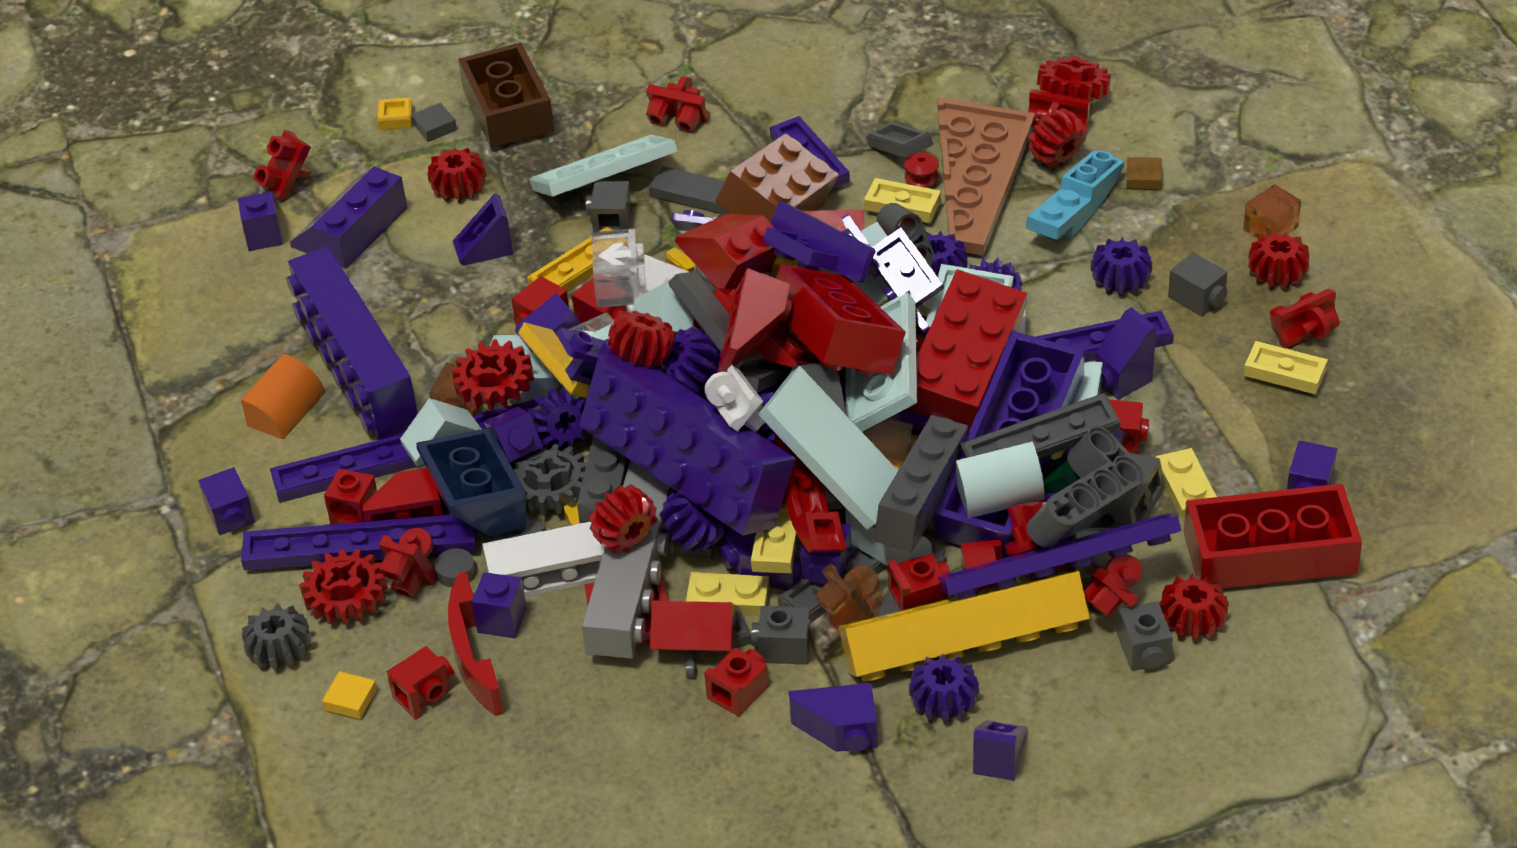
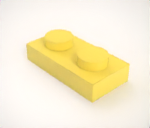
(917, 199)
(1285, 367)
(1184, 478)
(775, 547)
(743, 590)

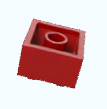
(729, 247)

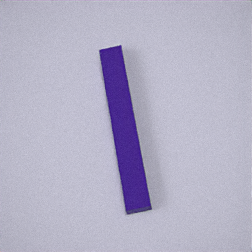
(372, 458)

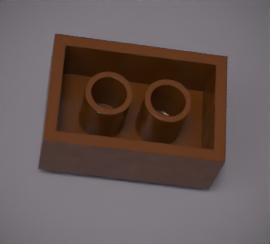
(506, 95)

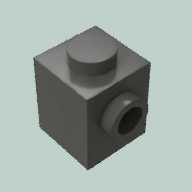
(609, 205)
(1197, 284)
(782, 634)
(1144, 636)

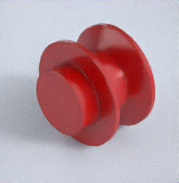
(921, 170)

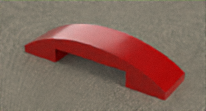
(808, 509)
(477, 675)

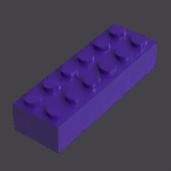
(352, 344)
(1028, 382)
(687, 444)

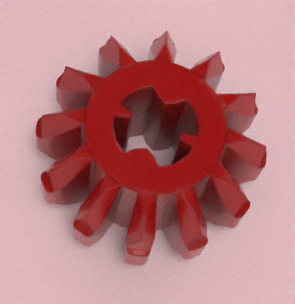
(1057, 137)
(456, 174)
(1278, 260)
(641, 338)
(623, 518)
(1194, 607)

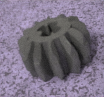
(276, 637)

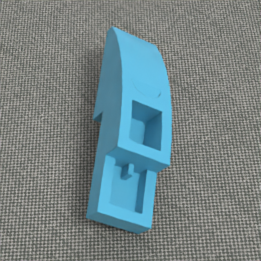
(1078, 198)

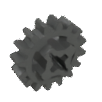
(550, 478)

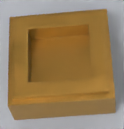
(1144, 173)

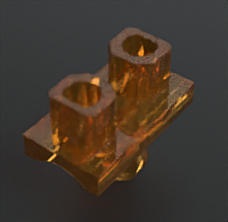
(847, 597)

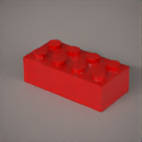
(840, 322)
(965, 346)
(1273, 536)

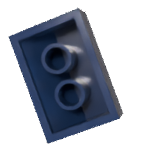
(476, 481)

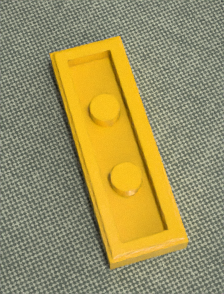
(570, 268)
(553, 355)

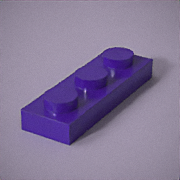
(799, 130)

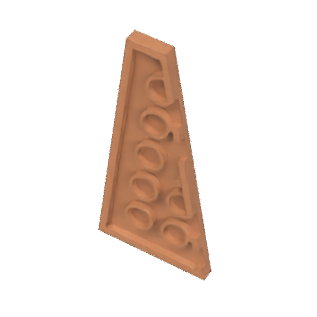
(979, 164)

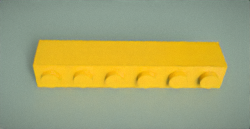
(962, 624)

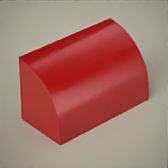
(693, 625)

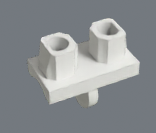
(735, 399)

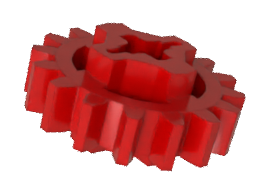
(1074, 78)
(492, 374)
(343, 586)

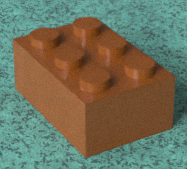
(776, 174)

